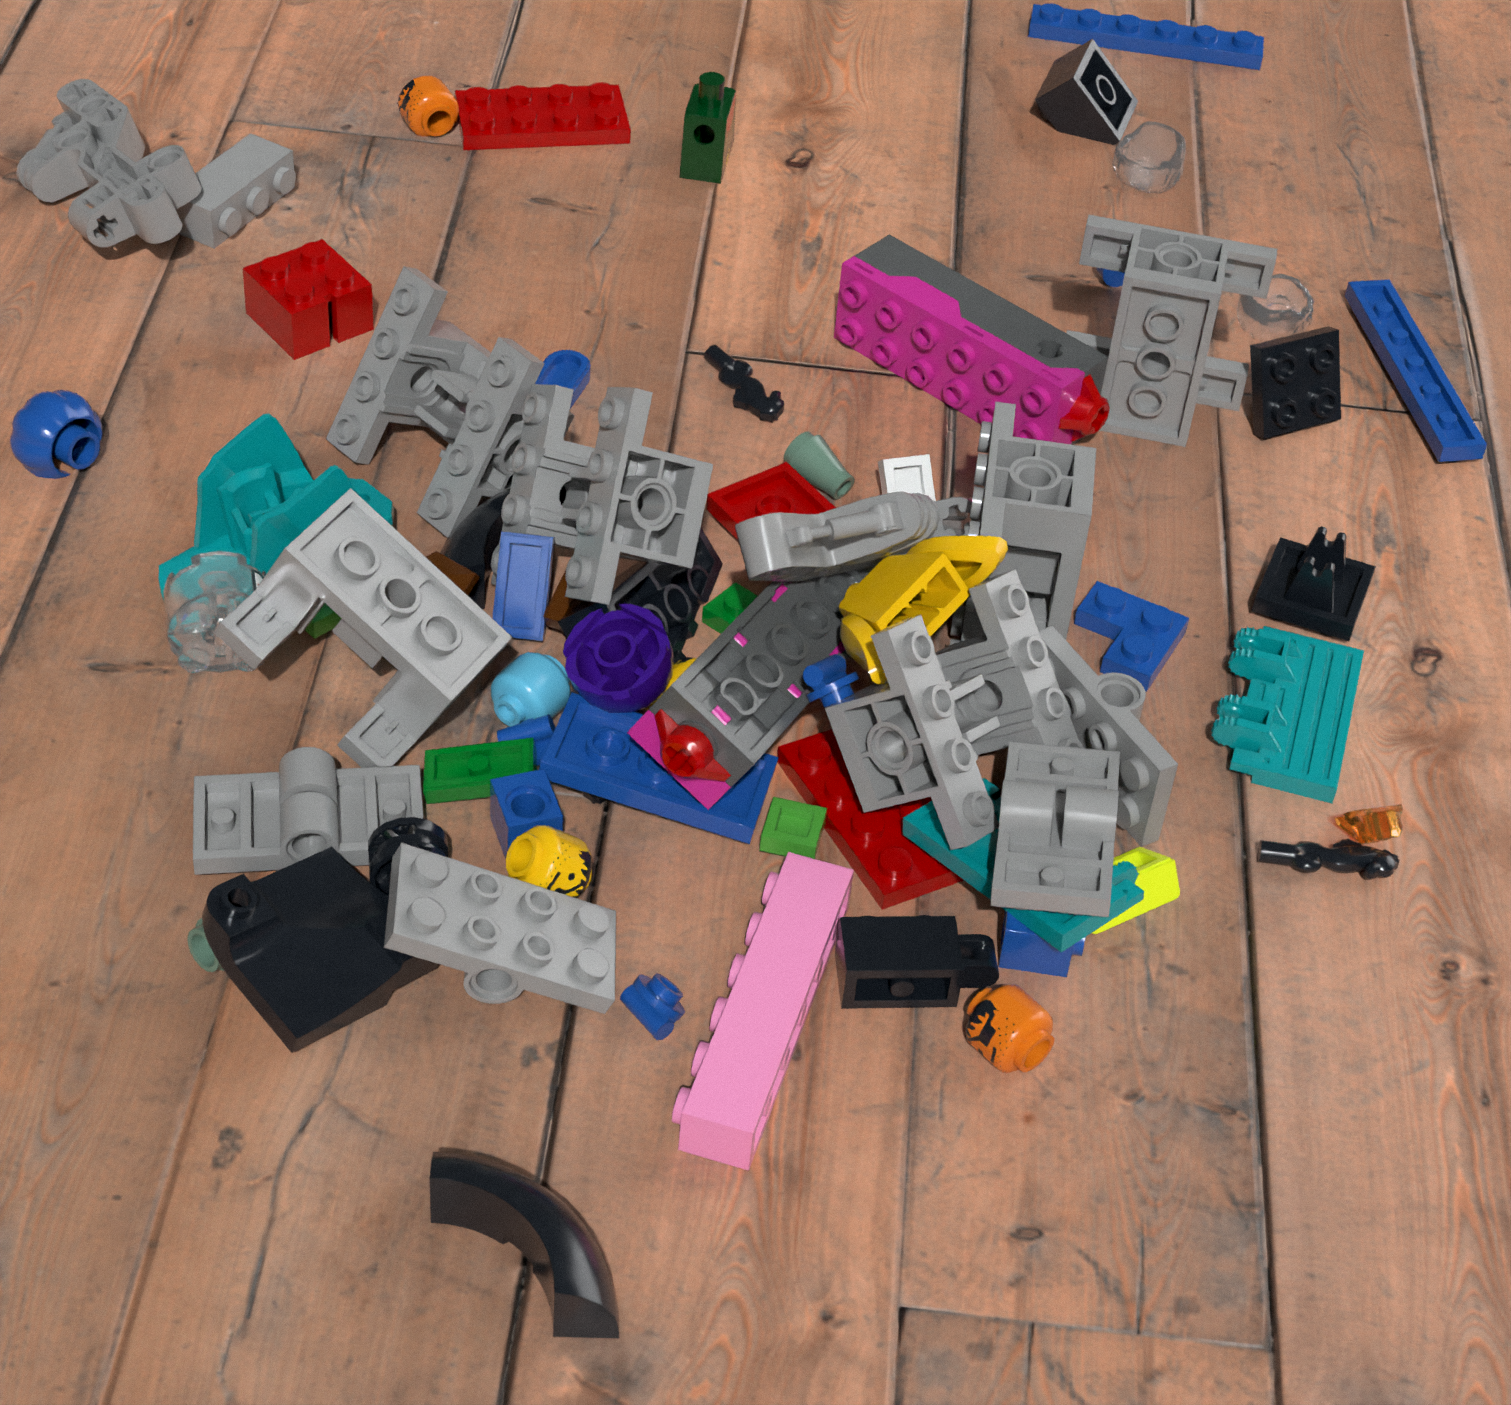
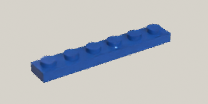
(1146, 36)
(1415, 371)

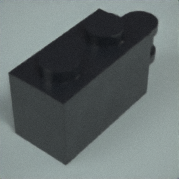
(909, 961)

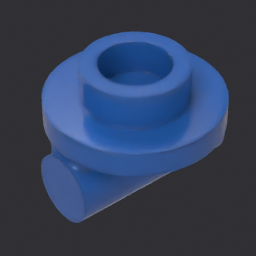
(829, 680)
(539, 728)
(654, 1003)

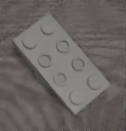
(1107, 718)
(297, 812)
(1057, 830)
(500, 931)

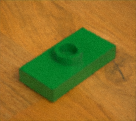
(467, 769)

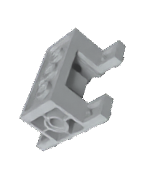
(1166, 323)
(441, 380)
(618, 495)
(1042, 506)
(389, 608)
(947, 707)

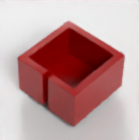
(292, 295)

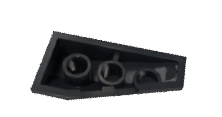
(665, 590)

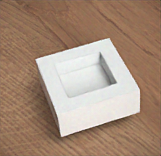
(907, 474)

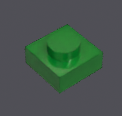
(727, 607)

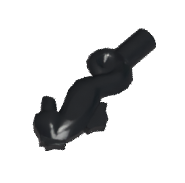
(748, 391)
(1342, 857)

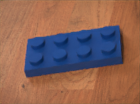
(600, 758)

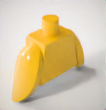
(924, 582)

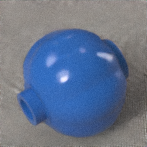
(55, 426)

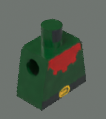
(709, 118)

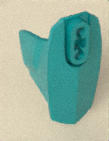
(262, 498)

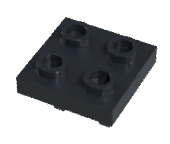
(1295, 382)
(1315, 585)

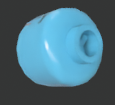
(530, 688)

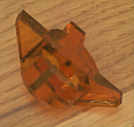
(1372, 824)

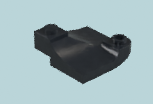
(307, 946)

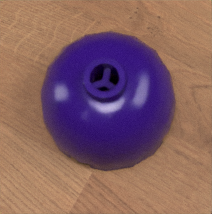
(619, 659)

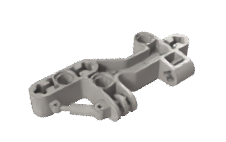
(102, 149)
(846, 537)

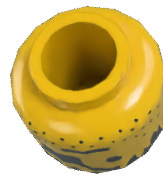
(550, 860)

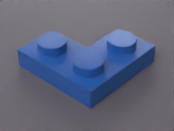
(1140, 630)

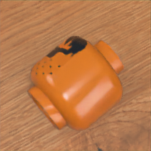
(428, 106)
(1009, 1028)

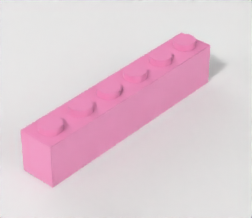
(764, 1013)

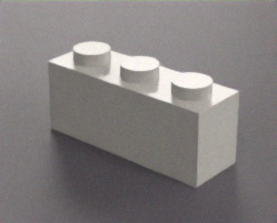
(237, 189)

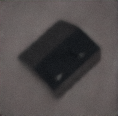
(1086, 96)

